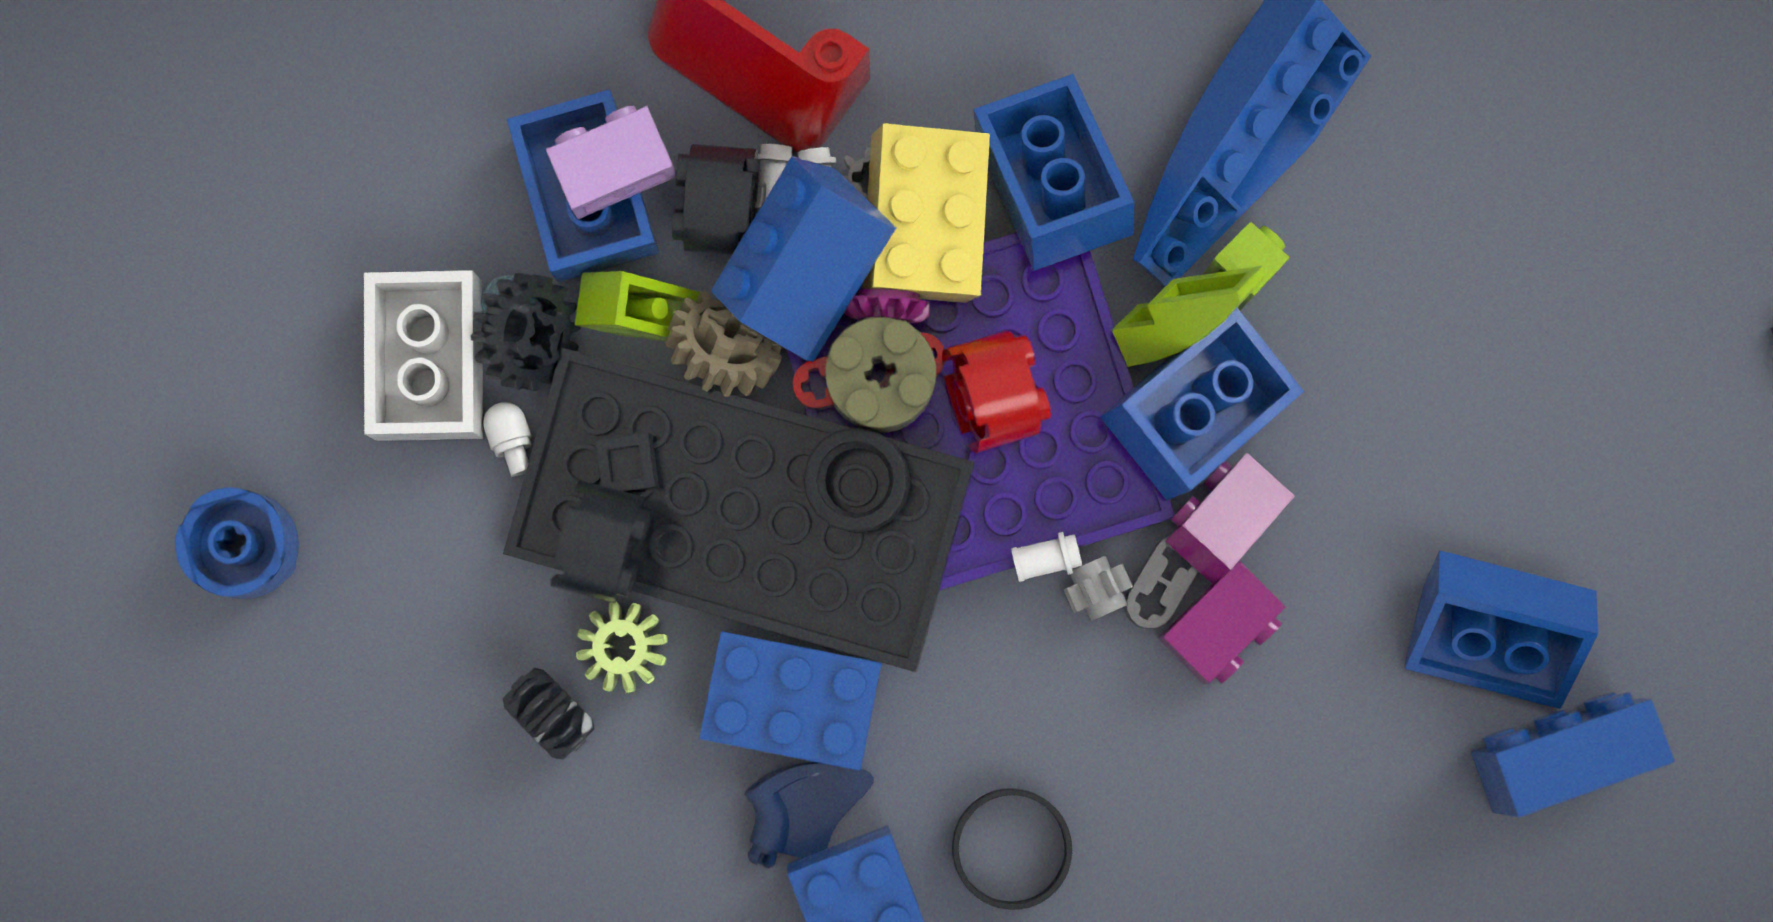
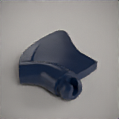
(801, 808)

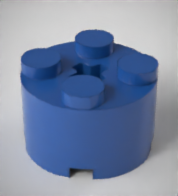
(213, 525)

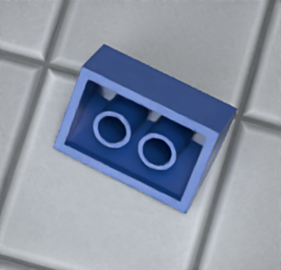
(803, 257)
(1502, 629)

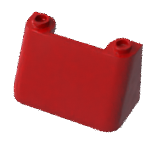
(757, 75)

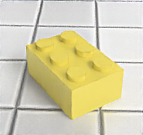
(935, 194)

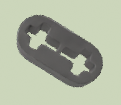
(1147, 580)

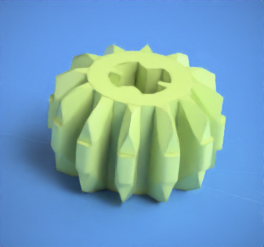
(623, 629)

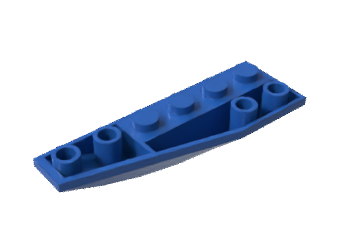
(1248, 128)

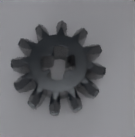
(548, 713)

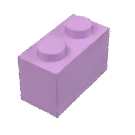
(610, 160)

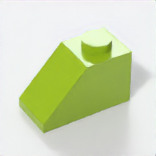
(1251, 249)
(629, 304)

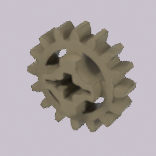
(720, 347)

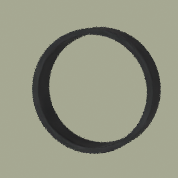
(1042, 896)

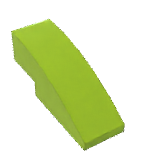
(1183, 314)

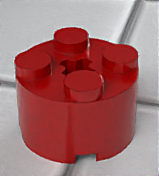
(995, 390)

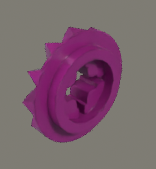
(888, 303)

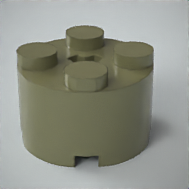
(897, 348)

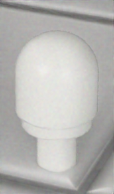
(508, 435)

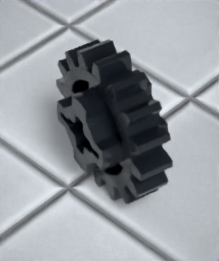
(525, 330)

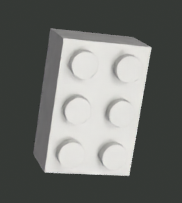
(422, 356)

